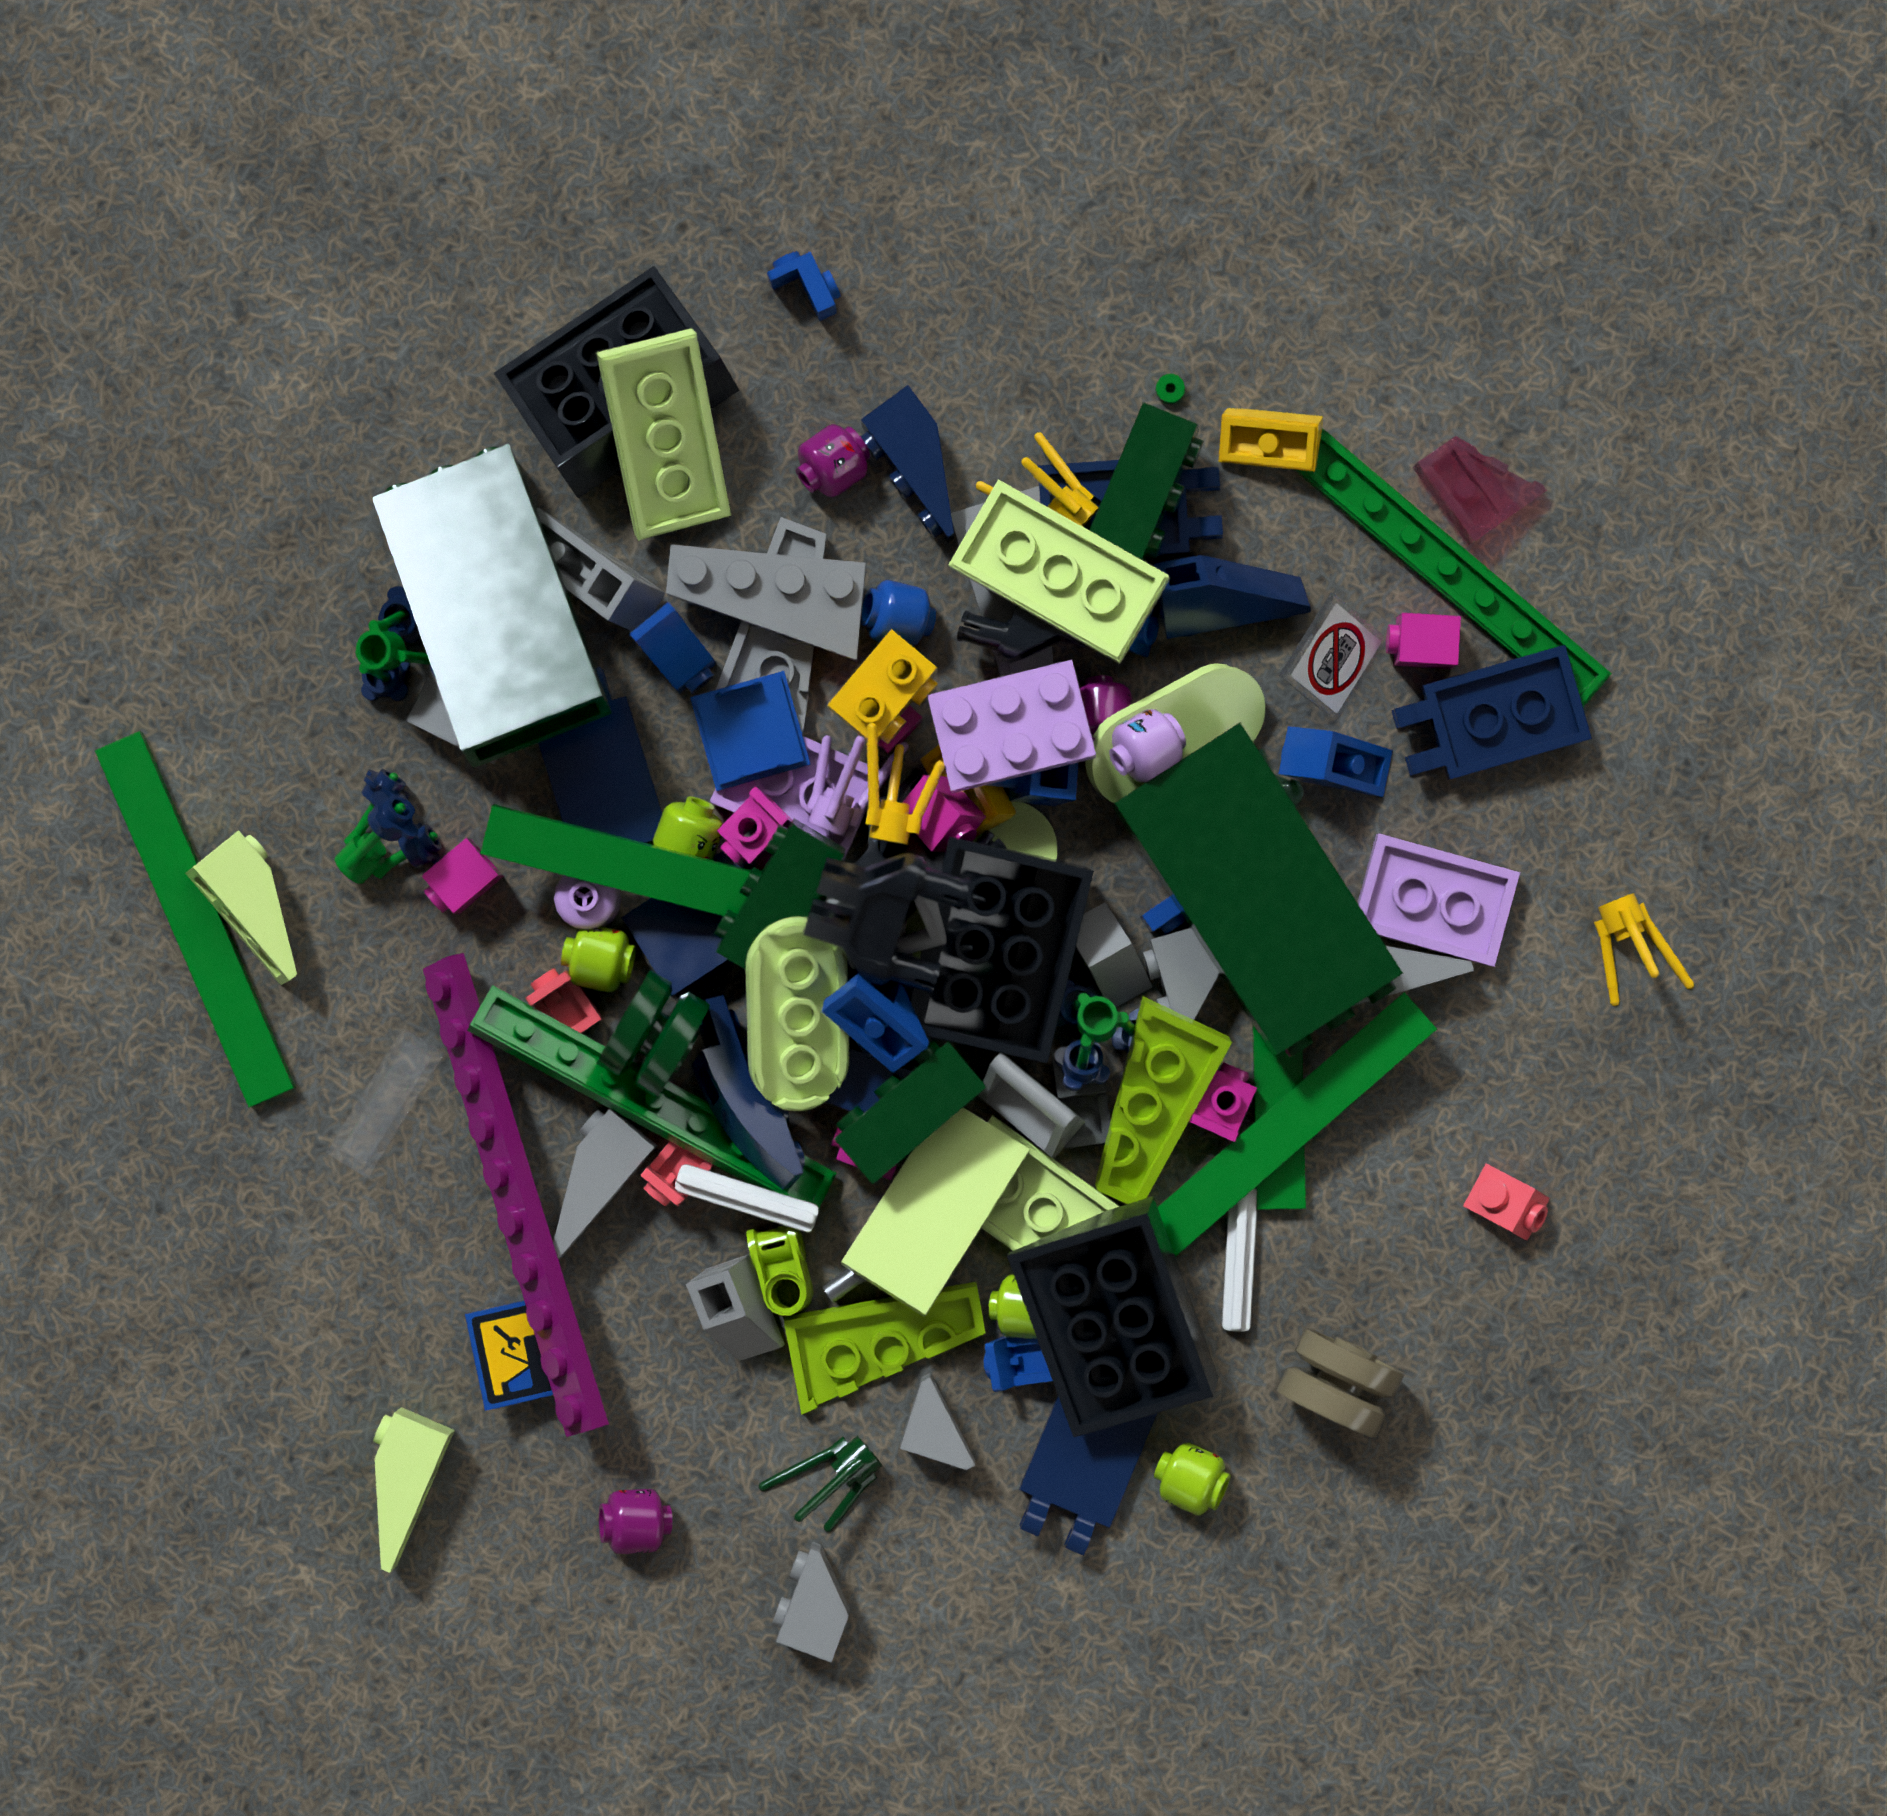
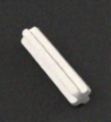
(746, 1198)
(1240, 1264)

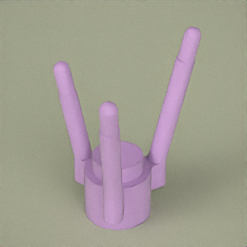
(834, 808)

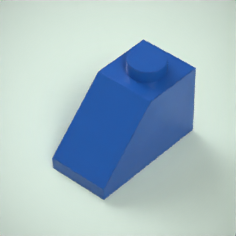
(1335, 761)

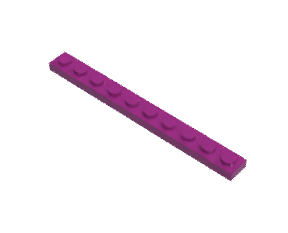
(515, 1199)

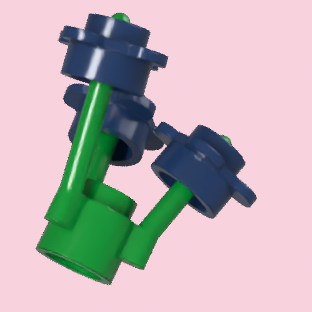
(383, 652)
(391, 820)
(1097, 1022)

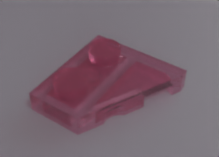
(1474, 488)

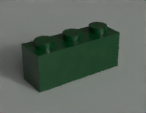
(1147, 481)
(778, 891)
(908, 1110)

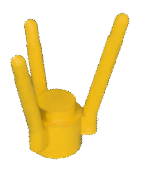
(1068, 502)
(892, 819)
(1628, 919)

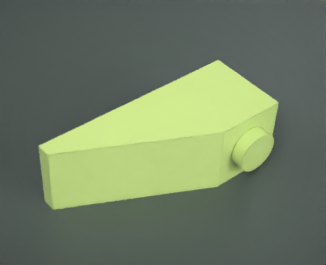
(245, 895)
(404, 1473)

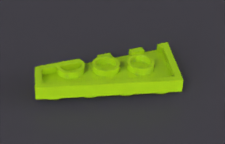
(1158, 1093)
(863, 1341)

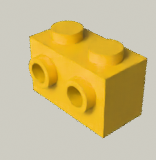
(885, 688)

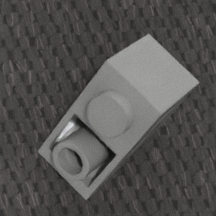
(1183, 971)
(734, 1308)
(817, 1608)

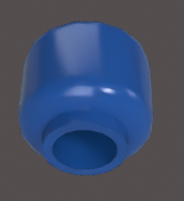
(898, 608)

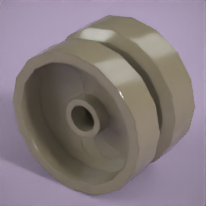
(1339, 1384)

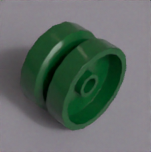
(658, 1036)

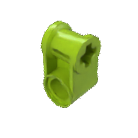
(780, 1264)

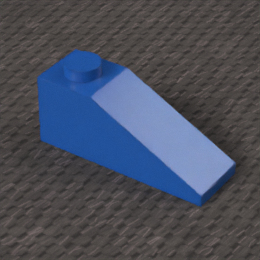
(675, 650)

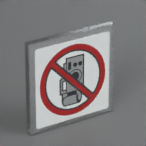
(1333, 657)

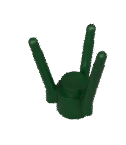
(853, 1464)

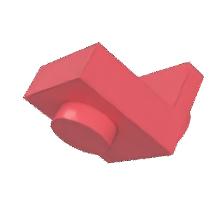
(563, 1001)
(664, 1170)
(1508, 1202)

